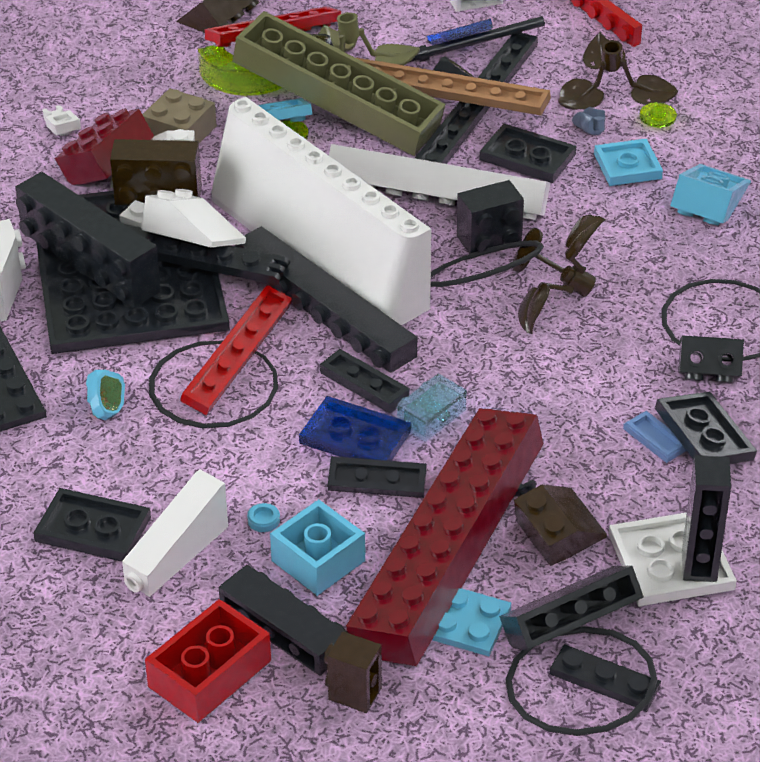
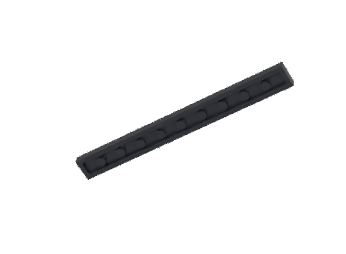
(466, 116)

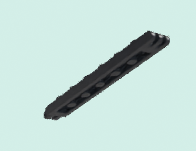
(221, 259)

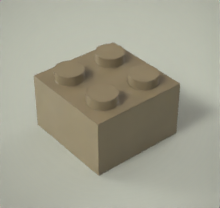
(181, 111)

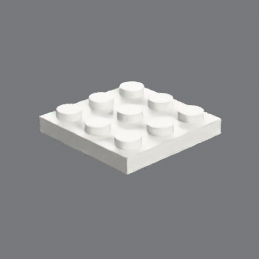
(656, 556)

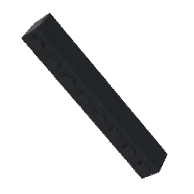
(337, 306)

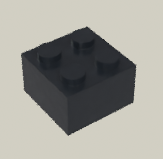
(489, 216)

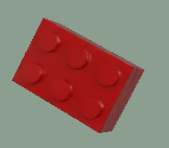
(208, 660)

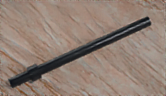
(426, 52)

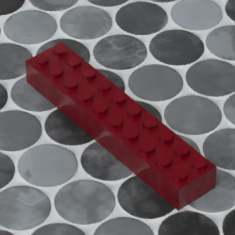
(447, 534)

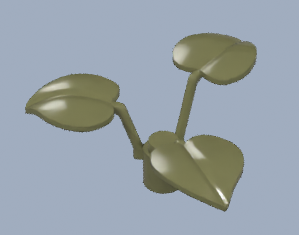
(347, 36)

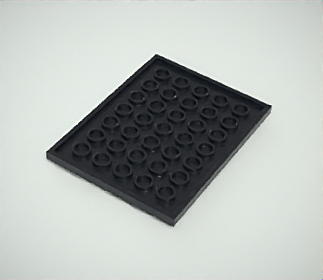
(91, 317)

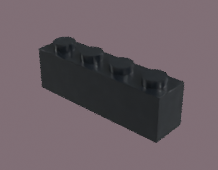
(706, 518)
(571, 607)
(291, 623)

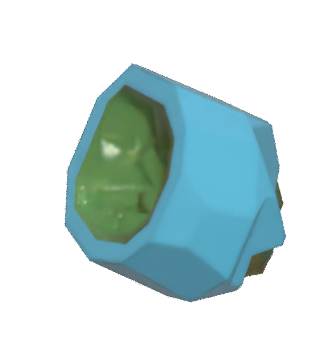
(105, 393)

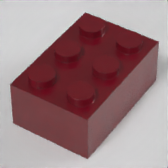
(89, 155)

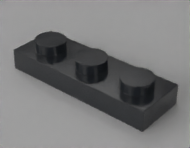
(364, 380)
(377, 477)
(602, 676)

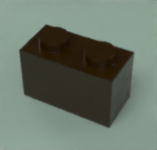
(354, 671)

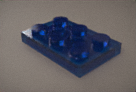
(354, 431)

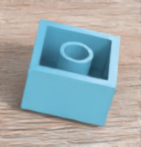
(317, 547)

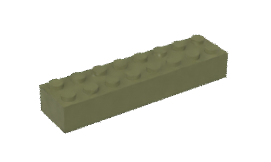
(338, 83)

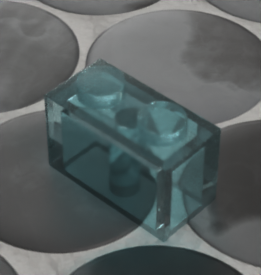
(432, 406)

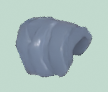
(590, 121)

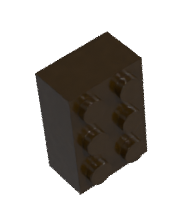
(153, 165)

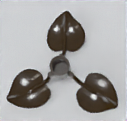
(610, 56)
(573, 278)

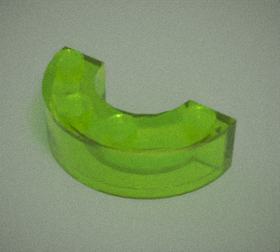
(228, 77)

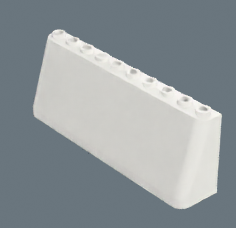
(322, 211)

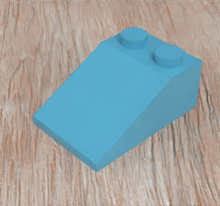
(708, 193)

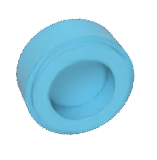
(263, 517)

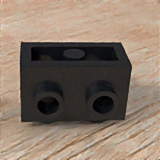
(710, 353)

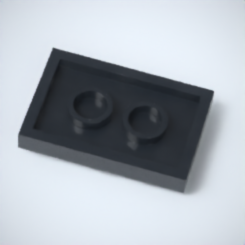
(528, 153)
(705, 427)
(92, 524)

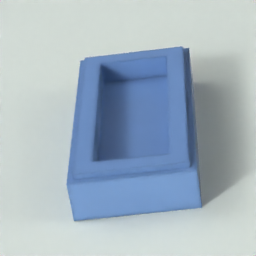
(654, 436)

